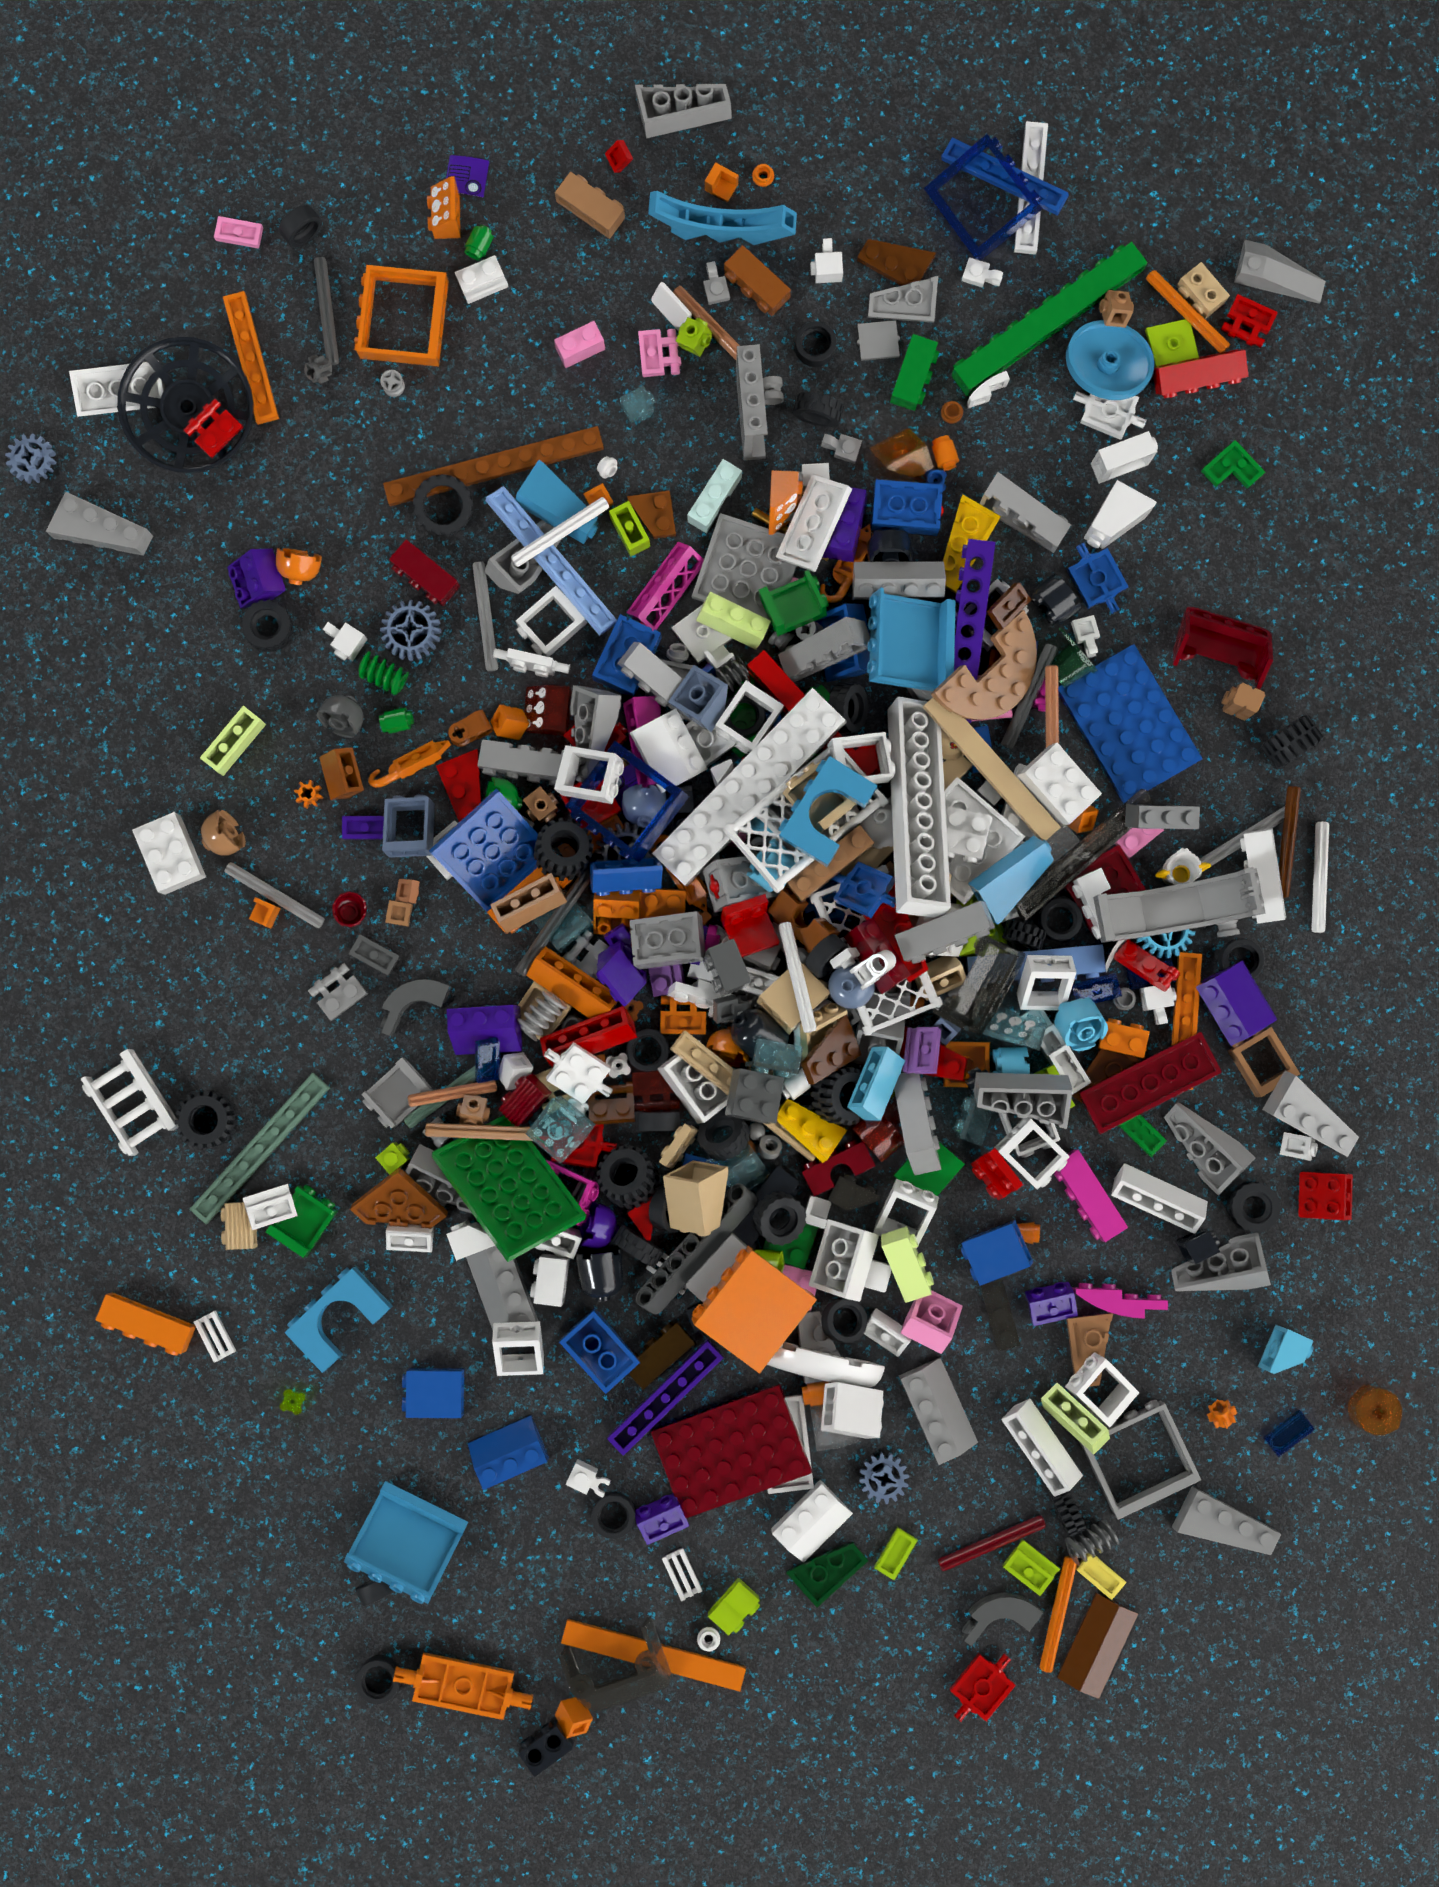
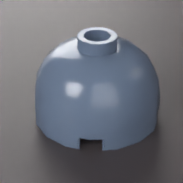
(642, 804)
(847, 990)

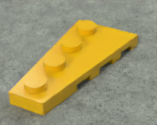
(971, 522)

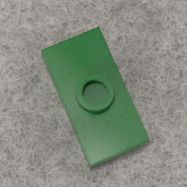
(1143, 1135)

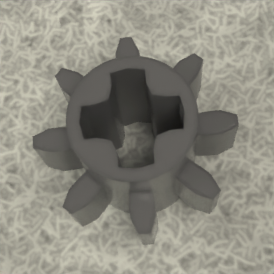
(318, 369)

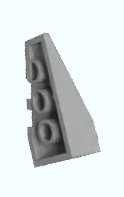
(1211, 1149)

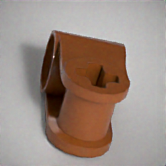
(472, 728)

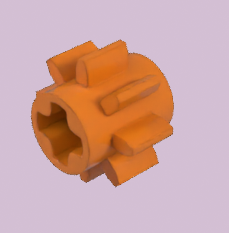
(314, 793)
(1222, 1413)

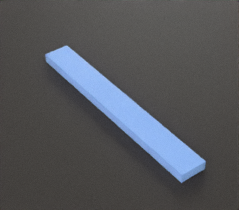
(552, 561)

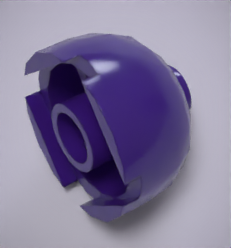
(599, 1227)

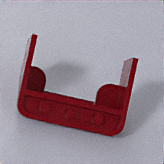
(1226, 641)

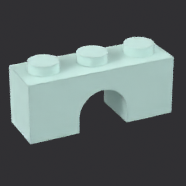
(713, 495)

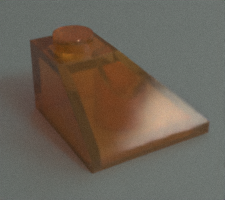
(904, 454)

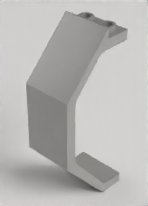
(1179, 906)

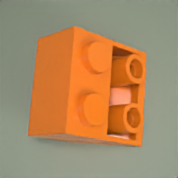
(614, 910)

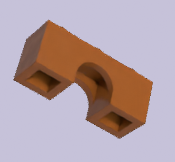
(790, 909)

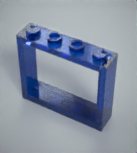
(1007, 230)
(657, 824)

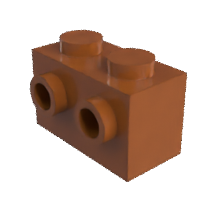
(341, 773)

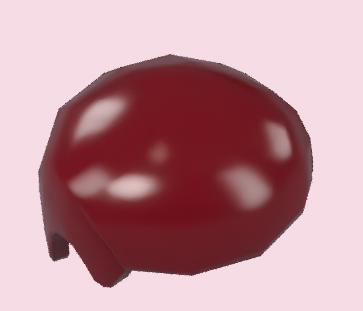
(349, 909)

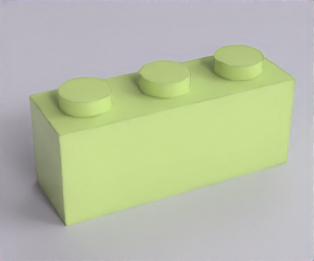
(733, 620)
(233, 741)
(907, 1264)
(1075, 1418)

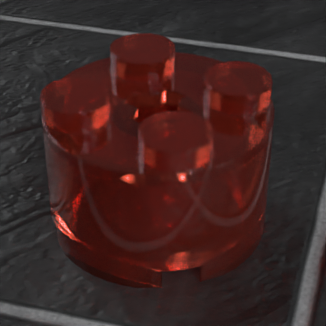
(879, 1137)

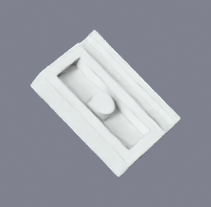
(481, 279)
(269, 1207)

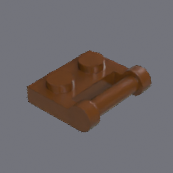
(613, 1110)

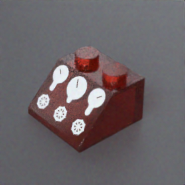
(547, 709)

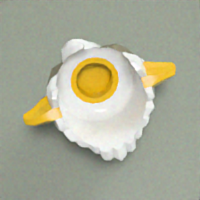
(1182, 868)

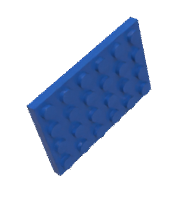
(1129, 724)

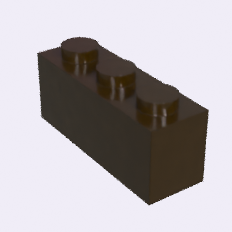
(661, 1353)

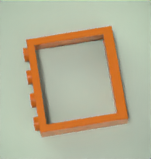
(408, 276)

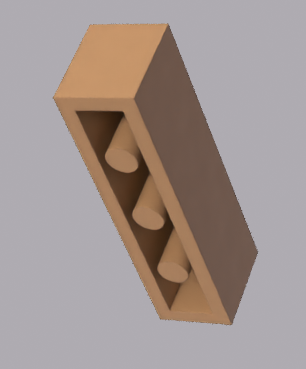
(817, 875)

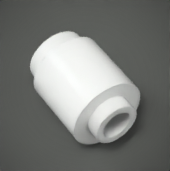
(795, 1086)

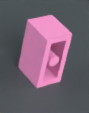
(579, 344)

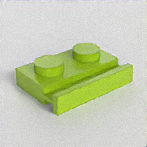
(1031, 1567)

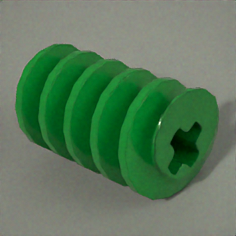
(381, 674)

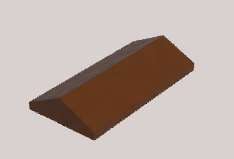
(1097, 1645)

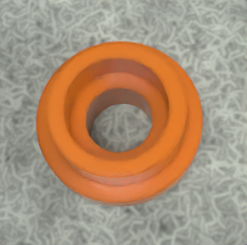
(763, 169)

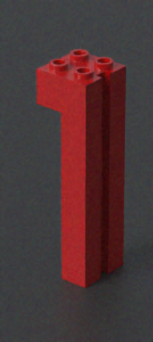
(778, 685)

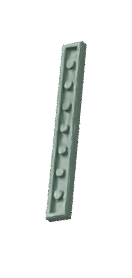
(259, 1148)

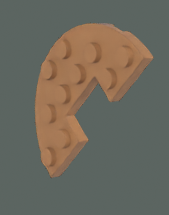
(999, 686)

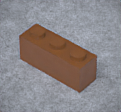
(756, 281)

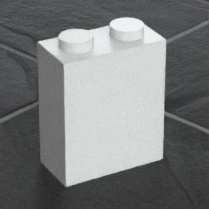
(852, 1410)

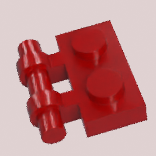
(1252, 315)
(218, 433)

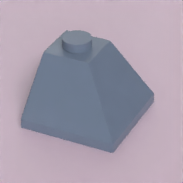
(701, 698)

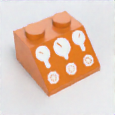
(444, 209)
(784, 498)

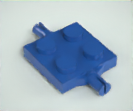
(1097, 578)
(864, 889)

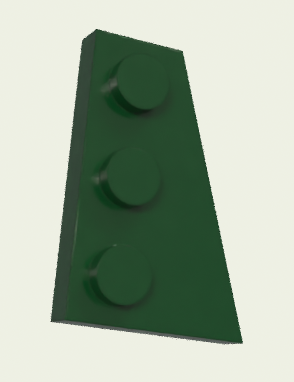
(827, 1572)

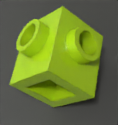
(694, 336)

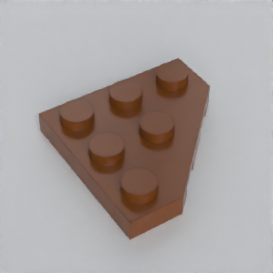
(399, 1203)

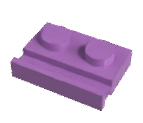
(664, 977)
(922, 1050)

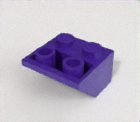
(256, 577)
(618, 972)

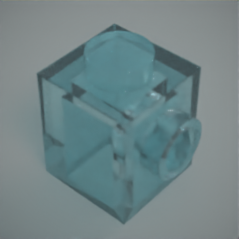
(638, 404)

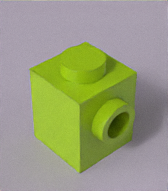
(393, 1157)

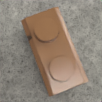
(1242, 701)

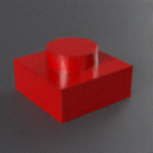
(618, 156)

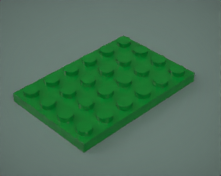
(509, 1190)

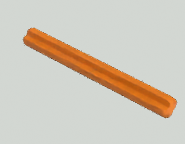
(1188, 311)
(1058, 1615)

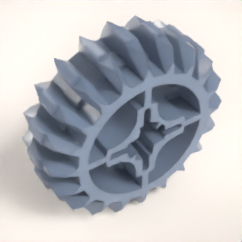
(401, 629)

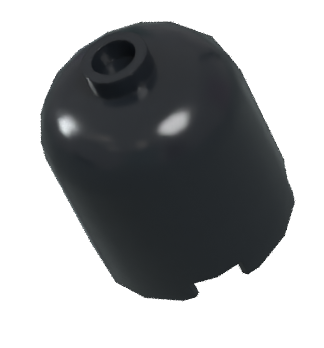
(755, 1024)
(600, 1272)

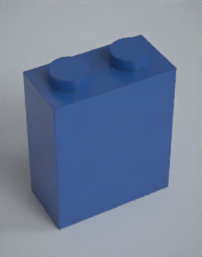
(996, 1253)
(433, 1393)

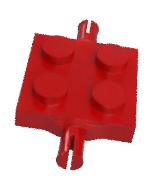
(589, 1150)
(982, 1687)

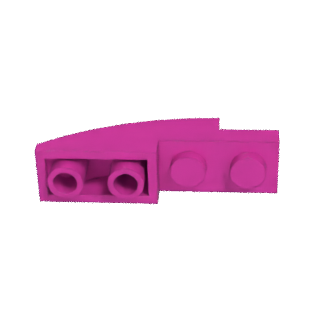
(1110, 1299)

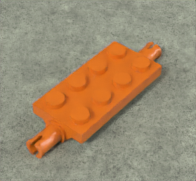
(463, 1686)

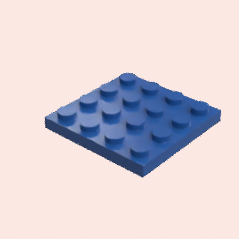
(489, 850)

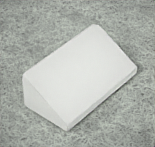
(670, 305)
(721, 771)
(409, 1238)
(886, 1332)

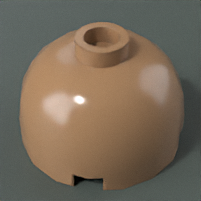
(220, 834)

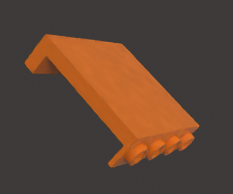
(752, 1309)

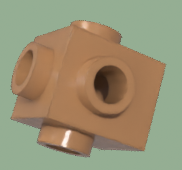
(1116, 308)
(540, 798)
(473, 1110)

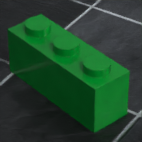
(915, 372)

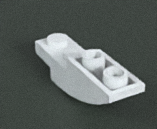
(700, 993)

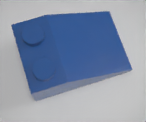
(599, 1350)

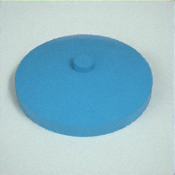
(1109, 360)

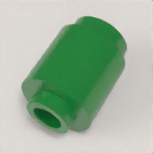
(478, 242)
(396, 720)

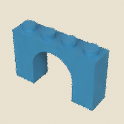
(831, 778)
(308, 1331)

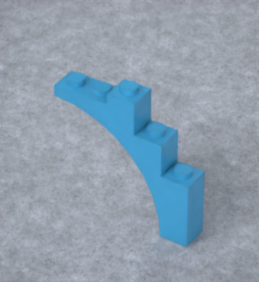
(722, 224)

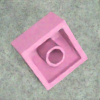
(932, 1321)

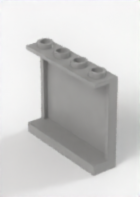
(751, 401)

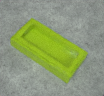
(895, 1553)

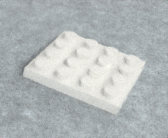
(1000, 842)

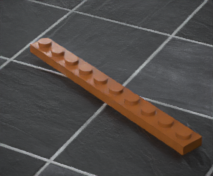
(500, 464)

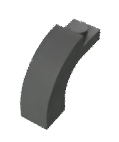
(408, 994)
(997, 1607)

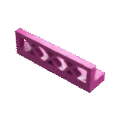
(663, 582)

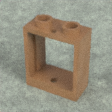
(1267, 1086)

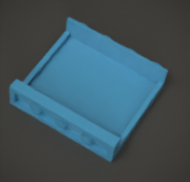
(910, 641)
(406, 1543)

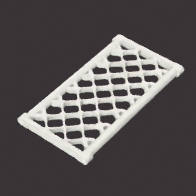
(778, 884)
(869, 1028)

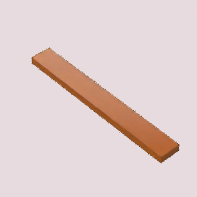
(629, 1647)

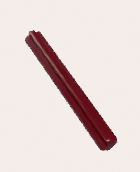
(991, 1543)

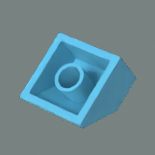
(1285, 1350)

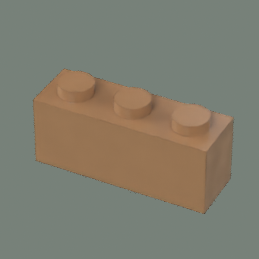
(590, 204)
(528, 903)

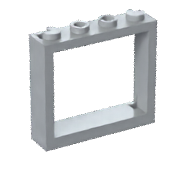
(1160, 1490)

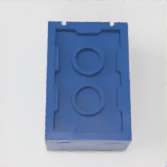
(907, 507)
(622, 637)

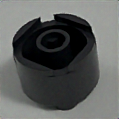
(890, 546)
(1055, 599)

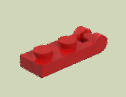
(1146, 965)

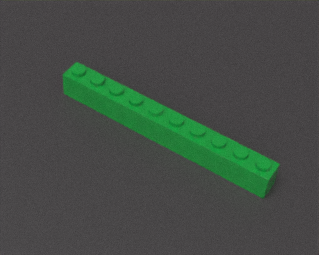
(1049, 318)

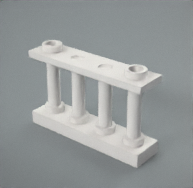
(141, 1082)

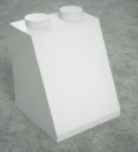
(1118, 514)

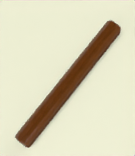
(1288, 838)

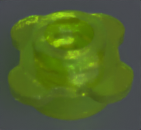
(292, 1395)

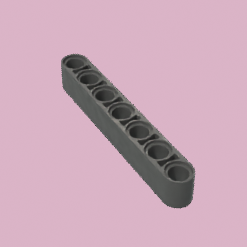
(694, 1252)

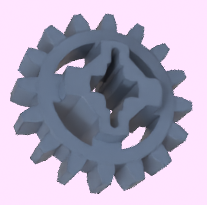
(39, 461)
(870, 1473)

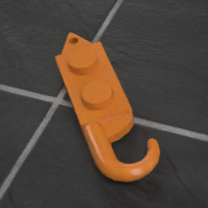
(844, 570)
(410, 763)

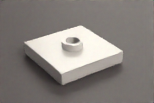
(698, 636)

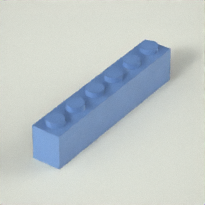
(1087, 961)

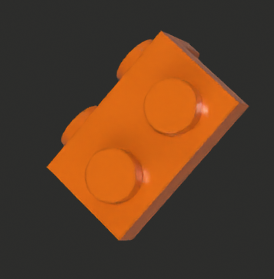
(1125, 1039)

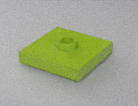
(1172, 342)

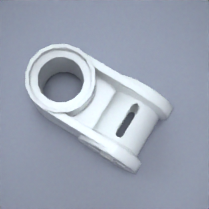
(870, 969)

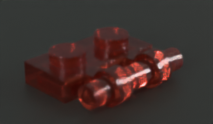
(652, 1083)

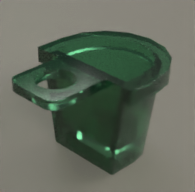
(1072, 663)

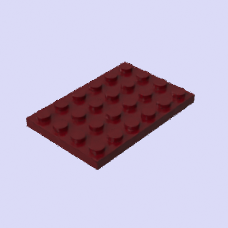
(731, 1451)

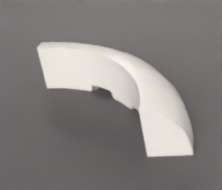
(826, 1366)

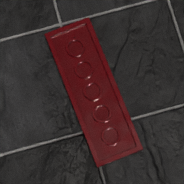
(1150, 1082)

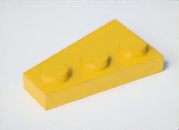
(809, 1129)

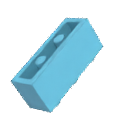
(876, 1083)

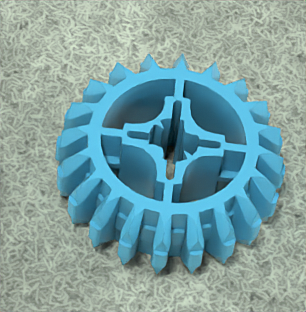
(1166, 948)

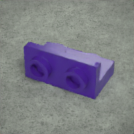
(1051, 1303)
(660, 1518)

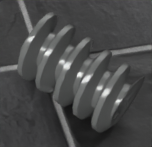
(733, 676)
(1090, 1540)

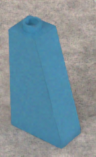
(553, 501)
(1012, 877)

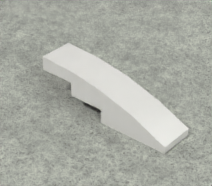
(1059, 1053)

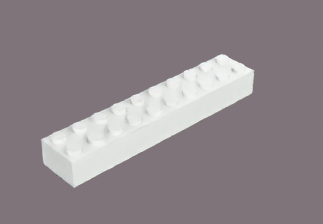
(763, 770)
(918, 811)

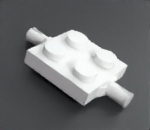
(1109, 415)
(525, 661)
(578, 1073)

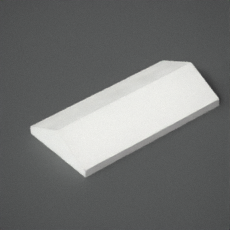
(97, 388)

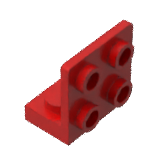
(749, 925)
(1325, 1196)

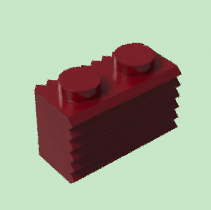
(524, 1100)

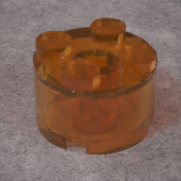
(1367, 1399)

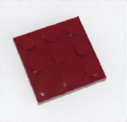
(1118, 873)

